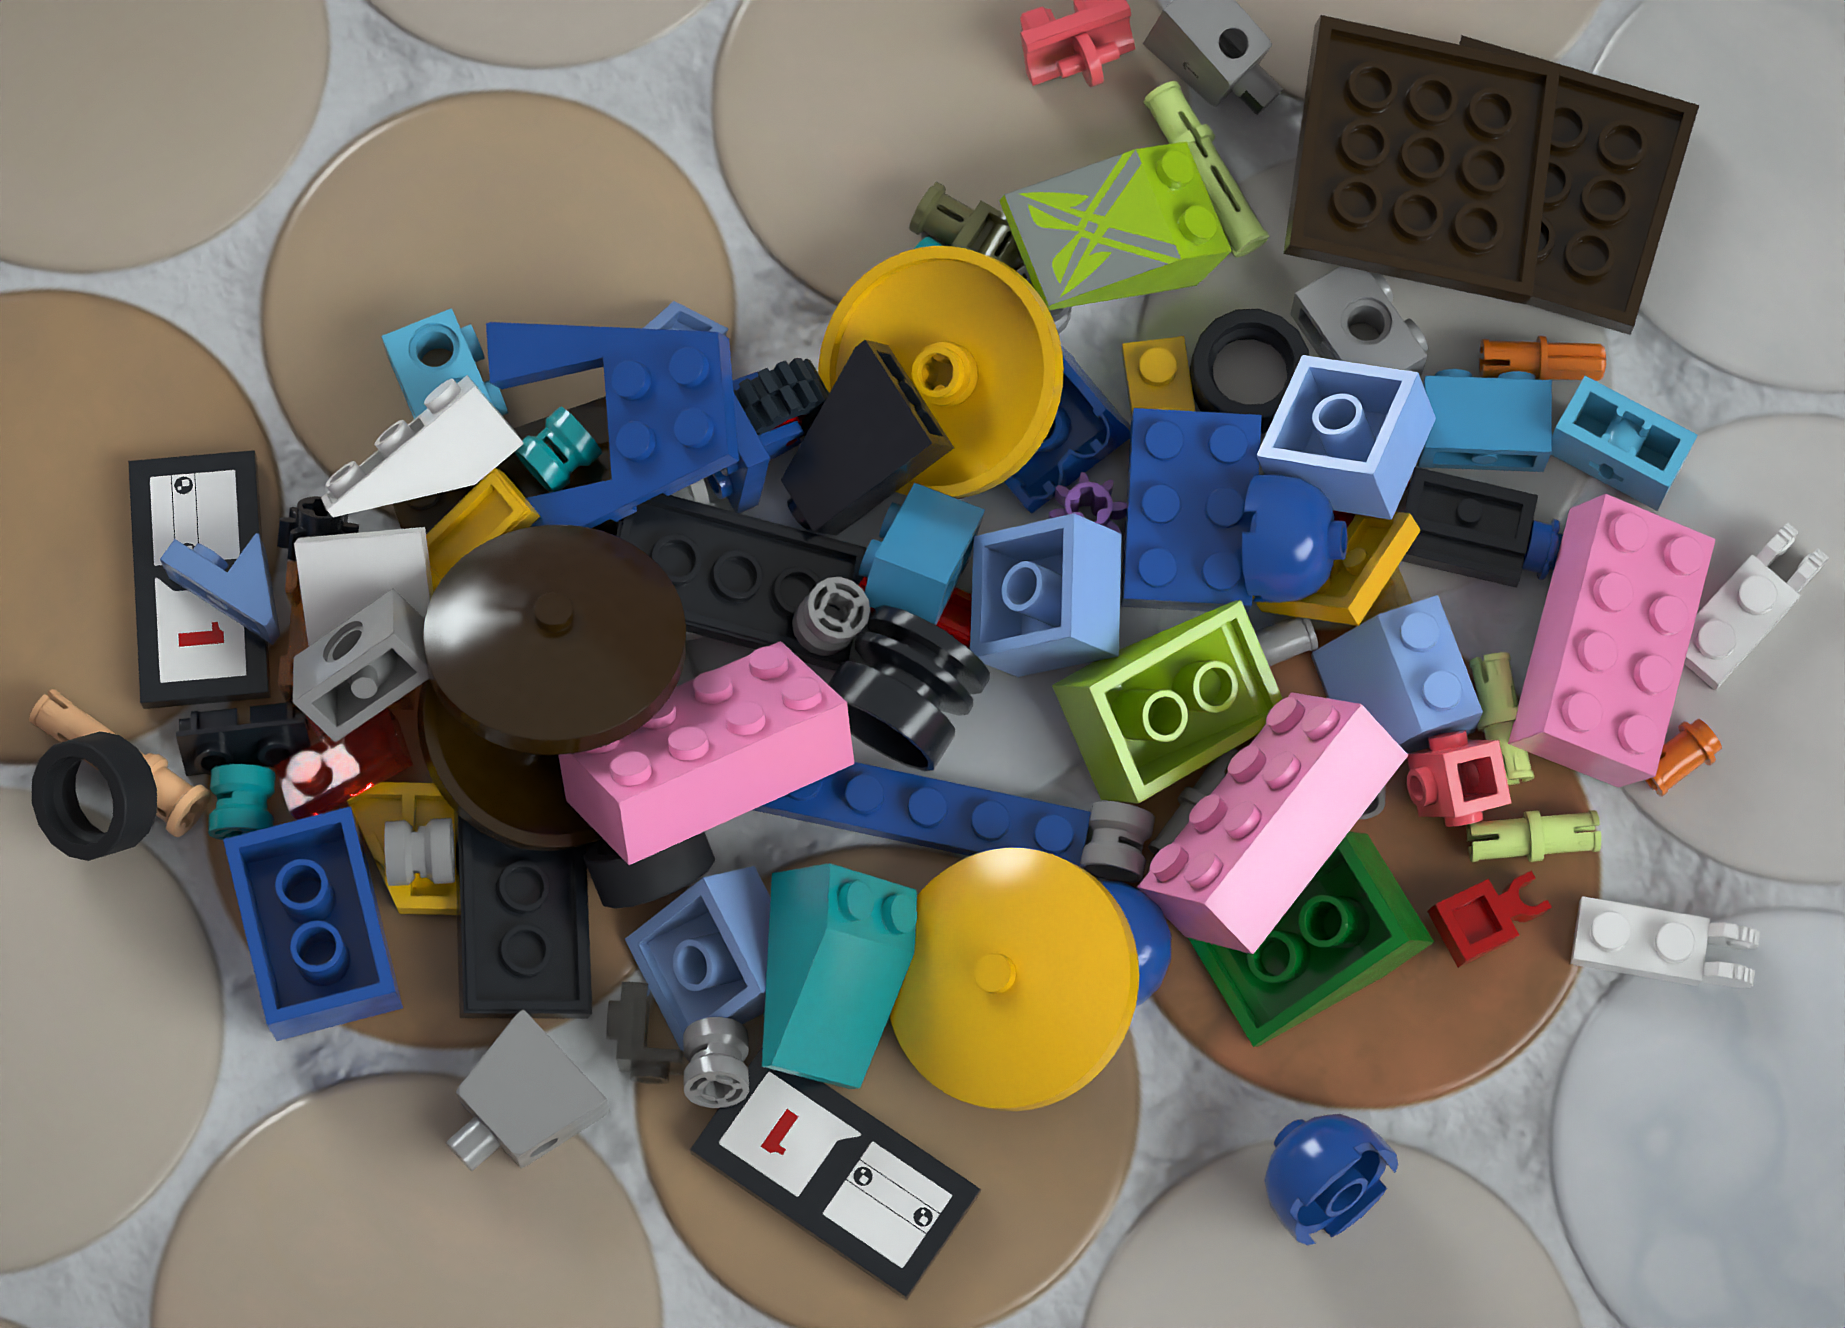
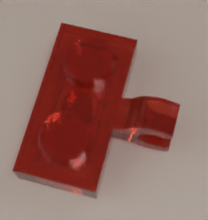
(342, 769)

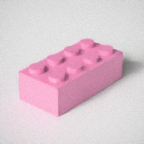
(1612, 641)
(712, 754)
(1272, 821)

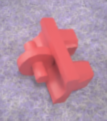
(1076, 42)

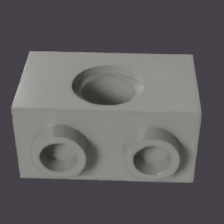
(1351, 297)
(361, 666)

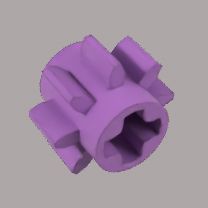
(1091, 495)

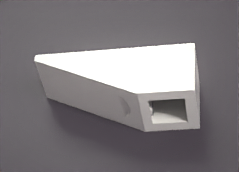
(439, 451)

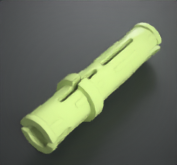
(1182, 125)

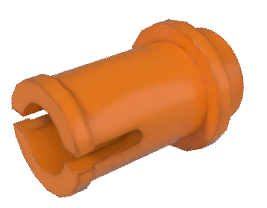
(1684, 754)

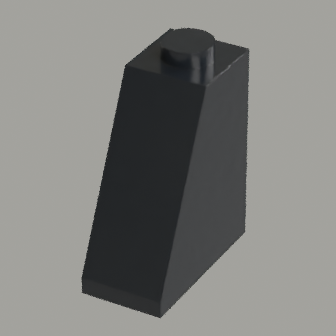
(862, 443)

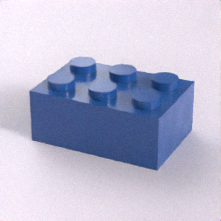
(1188, 508)
(312, 924)

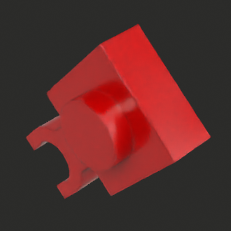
(1481, 920)

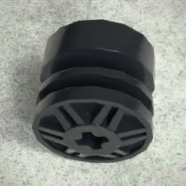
(907, 683)

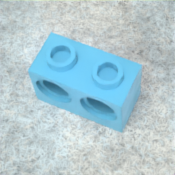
(410, 344)

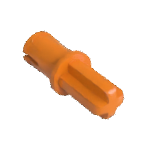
(1543, 359)

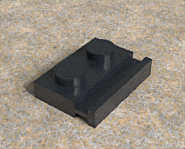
(1469, 526)

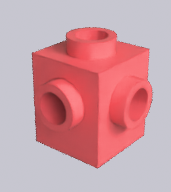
(1457, 778)

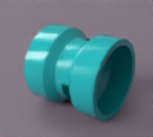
(567, 440)
(241, 799)

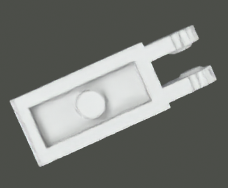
(1747, 610)
(1658, 944)

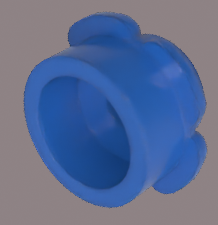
(1542, 548)

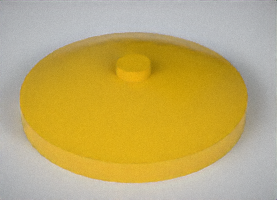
(972, 347)
(1016, 980)

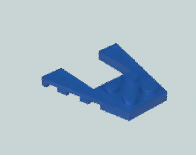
(663, 402)

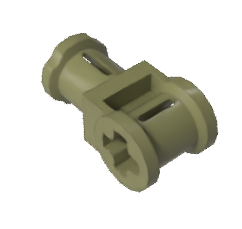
(960, 226)

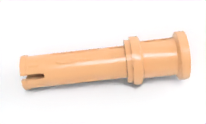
(177, 800)

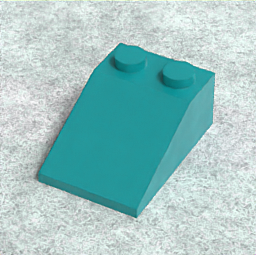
(833, 970)

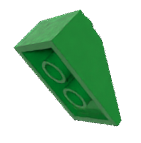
(1329, 944)

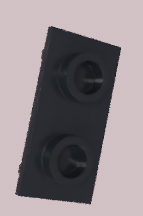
(218, 739)

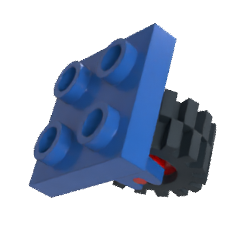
(771, 418)

